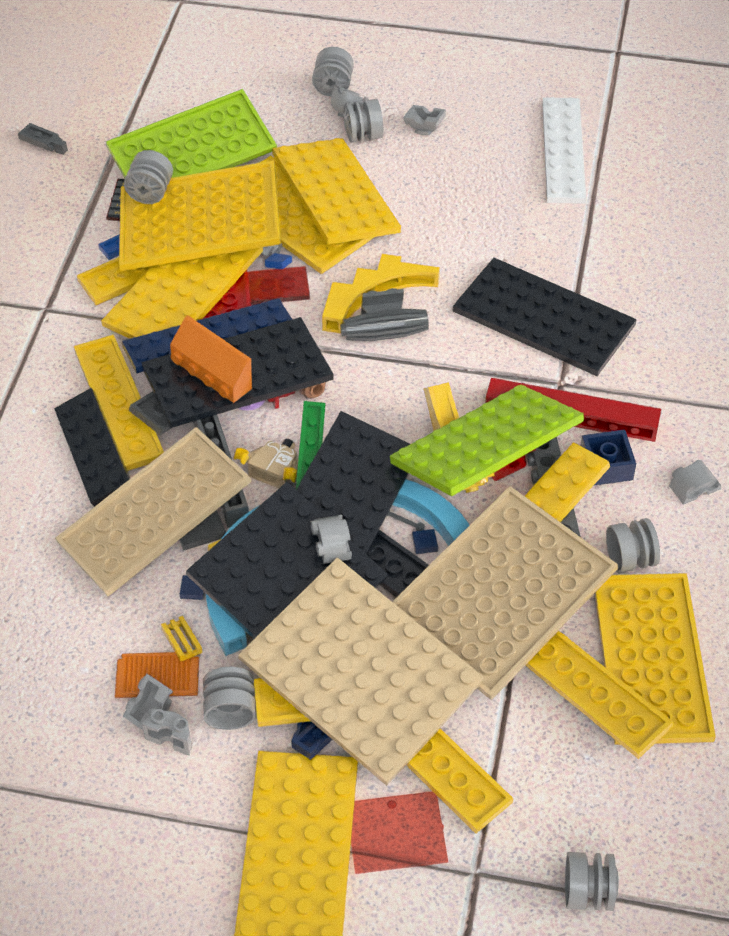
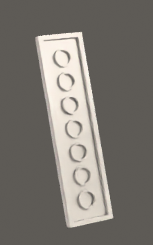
(563, 151)

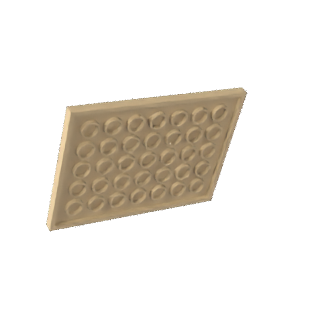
(505, 587)
(361, 670)

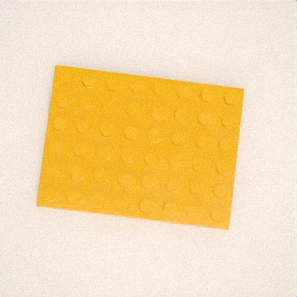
(202, 217)

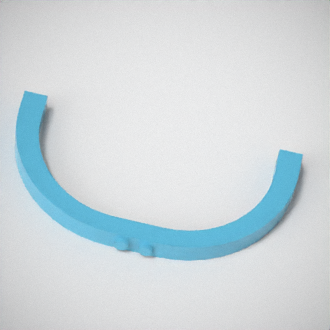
(412, 497)

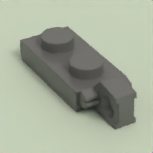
(43, 138)

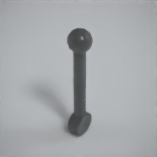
(419, 526)

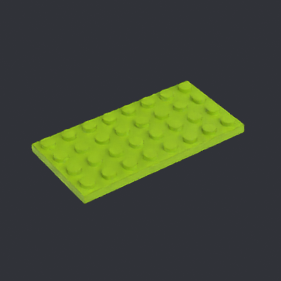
(201, 138)
(486, 439)

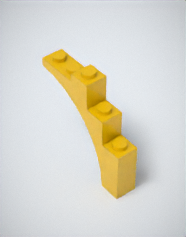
(391, 273)
(442, 412)

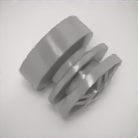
(332, 69)
(365, 120)
(148, 177)
(633, 545)
(229, 698)
(590, 881)

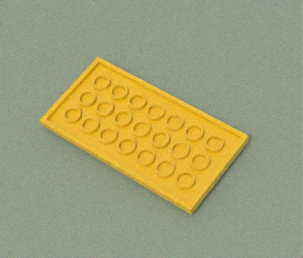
(336, 191)
(300, 233)
(177, 290)
(656, 650)
(297, 846)

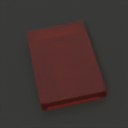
(285, 284)

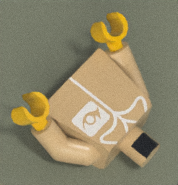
(271, 463)

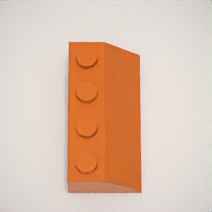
(211, 360)

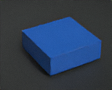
(278, 261)

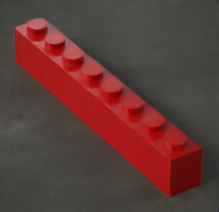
(598, 413)

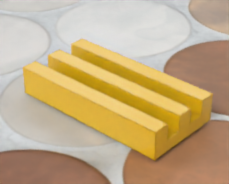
(174, 625)

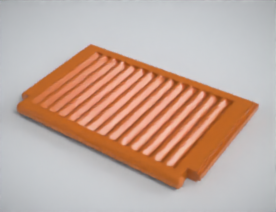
(163, 666)

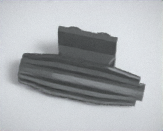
(384, 318)

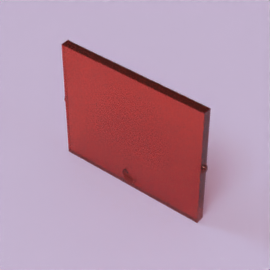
(397, 833)

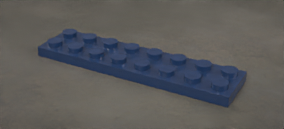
(223, 325)

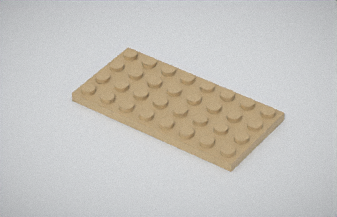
(152, 511)

